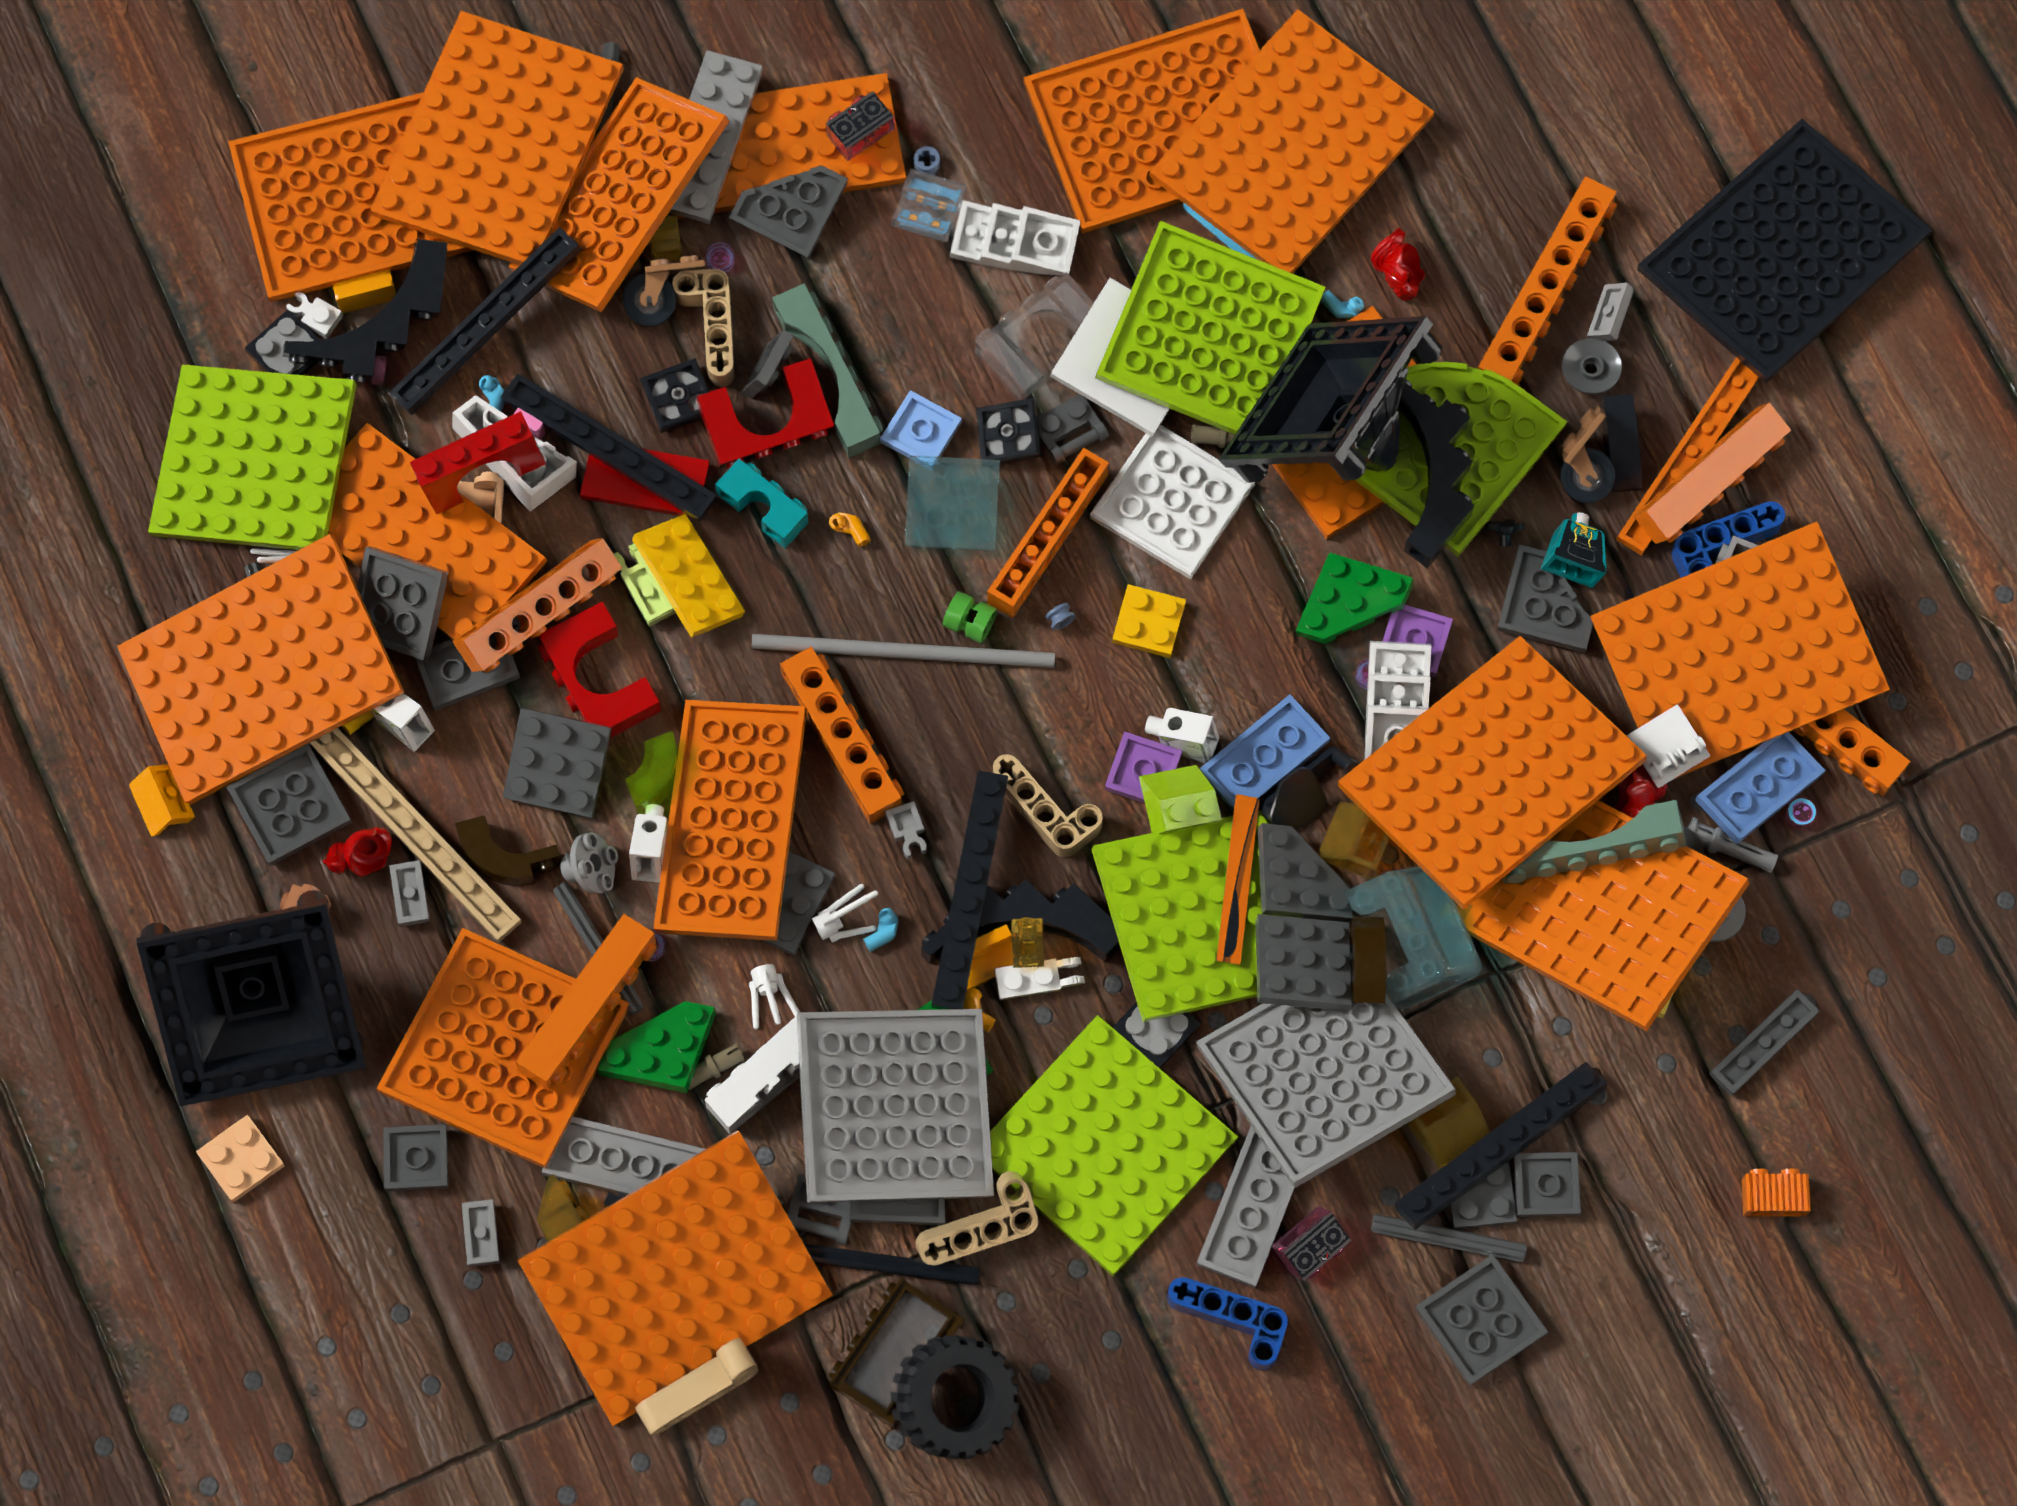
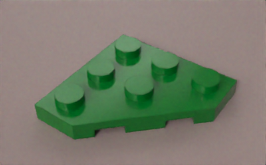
(1350, 597)
(662, 1049)

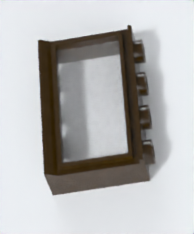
(891, 1334)

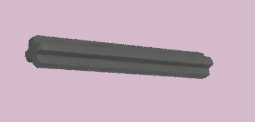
(591, 937)
(1450, 1238)

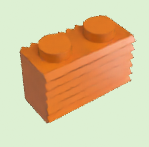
(1775, 1194)

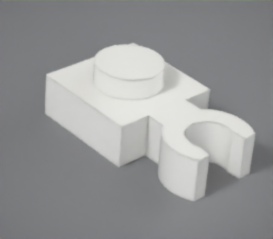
(318, 316)

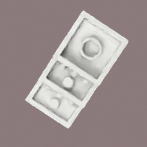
(1015, 238)
(1395, 689)

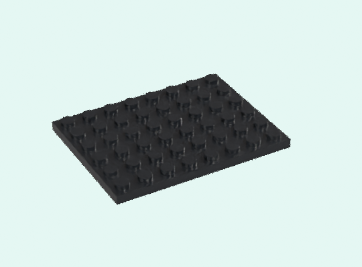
(1784, 250)

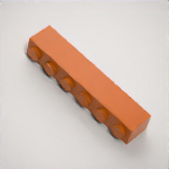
(1712, 474)
(586, 1002)

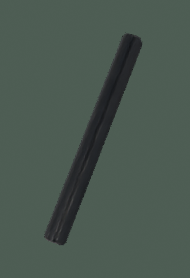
(893, 1264)

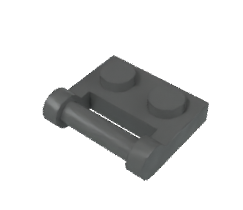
(1065, 421)
(832, 1209)

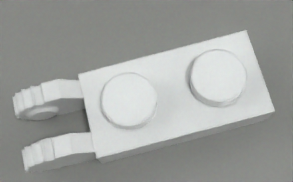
(1035, 980)

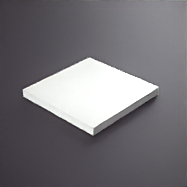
(1084, 355)
(1172, 500)

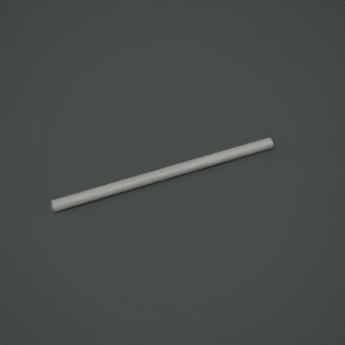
(904, 650)

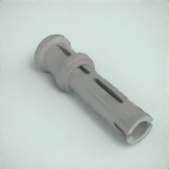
(1716, 840)

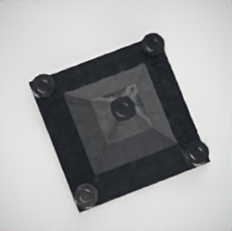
(1334, 399)
(251, 1001)

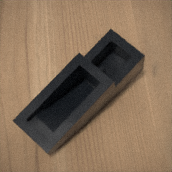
(1622, 441)

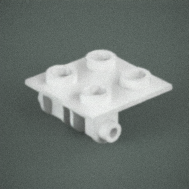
(1669, 746)

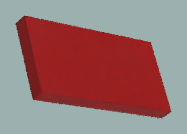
(609, 486)

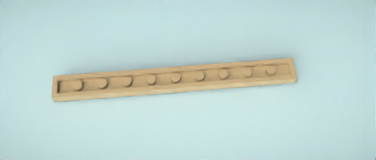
(416, 834)

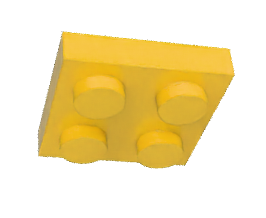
(1148, 621)

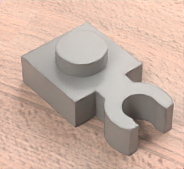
(906, 825)

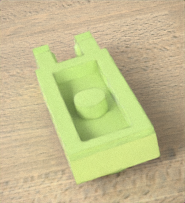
(644, 588)

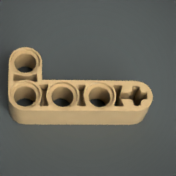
(714, 327)
(1041, 803)
(975, 1225)
(698, 1388)

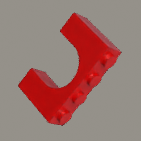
(808, 418)
(502, 441)
(567, 645)

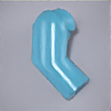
(1342, 309)
(493, 390)
(886, 930)

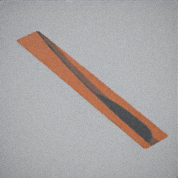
(1237, 879)

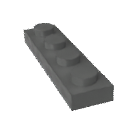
(1764, 1042)

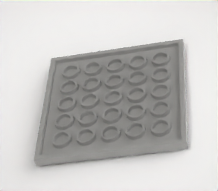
(1324, 1079)
(894, 1105)

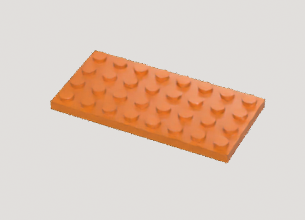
(788, 137)
(630, 186)
(386, 508)
(730, 820)

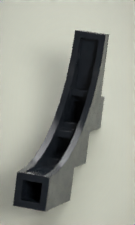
(389, 328)
(1446, 467)
(1070, 916)

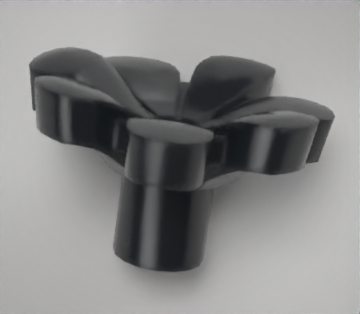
(1505, 530)

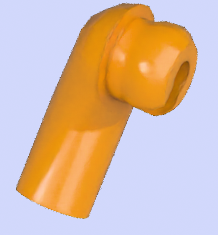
(850, 525)
(972, 1001)

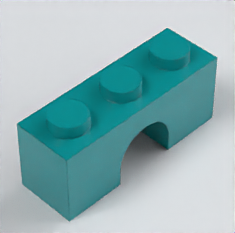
(746, 485)

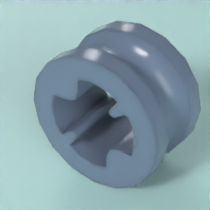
(933, 156)
(1060, 616)

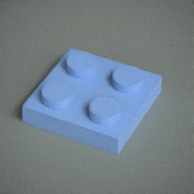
(920, 428)

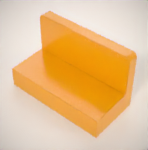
(364, 291)
(160, 799)
(990, 952)

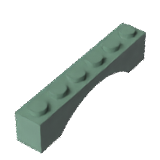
(800, 317)
(1650, 831)

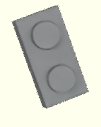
(1611, 311)
(409, 893)
(480, 1233)

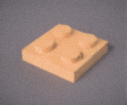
(240, 1158)

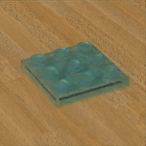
(952, 503)

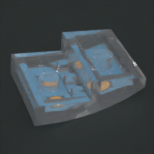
(929, 205)

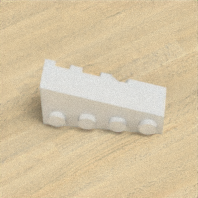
(531, 487)
(757, 1080)

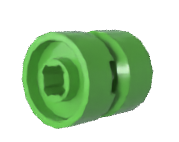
(960, 612)

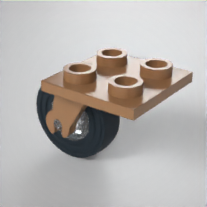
(650, 296)
(1586, 472)

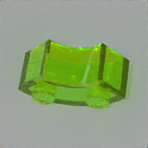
(656, 774)

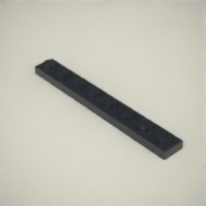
(485, 321)
(609, 448)
(970, 891)
(1500, 1145)

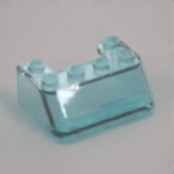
(1428, 930)

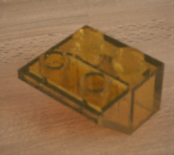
(1354, 842)
(1450, 1126)
(556, 1209)

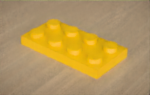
(688, 575)

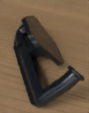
(1299, 795)

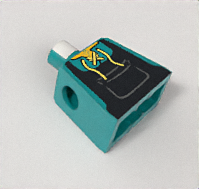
(1576, 551)

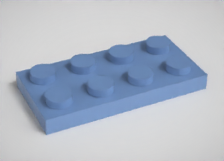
(1265, 753)
(1759, 786)

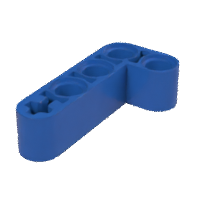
(1725, 529)
(1225, 1315)

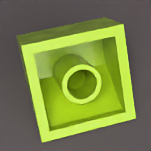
(1179, 799)

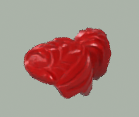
(1399, 264)
(1637, 792)
(361, 853)

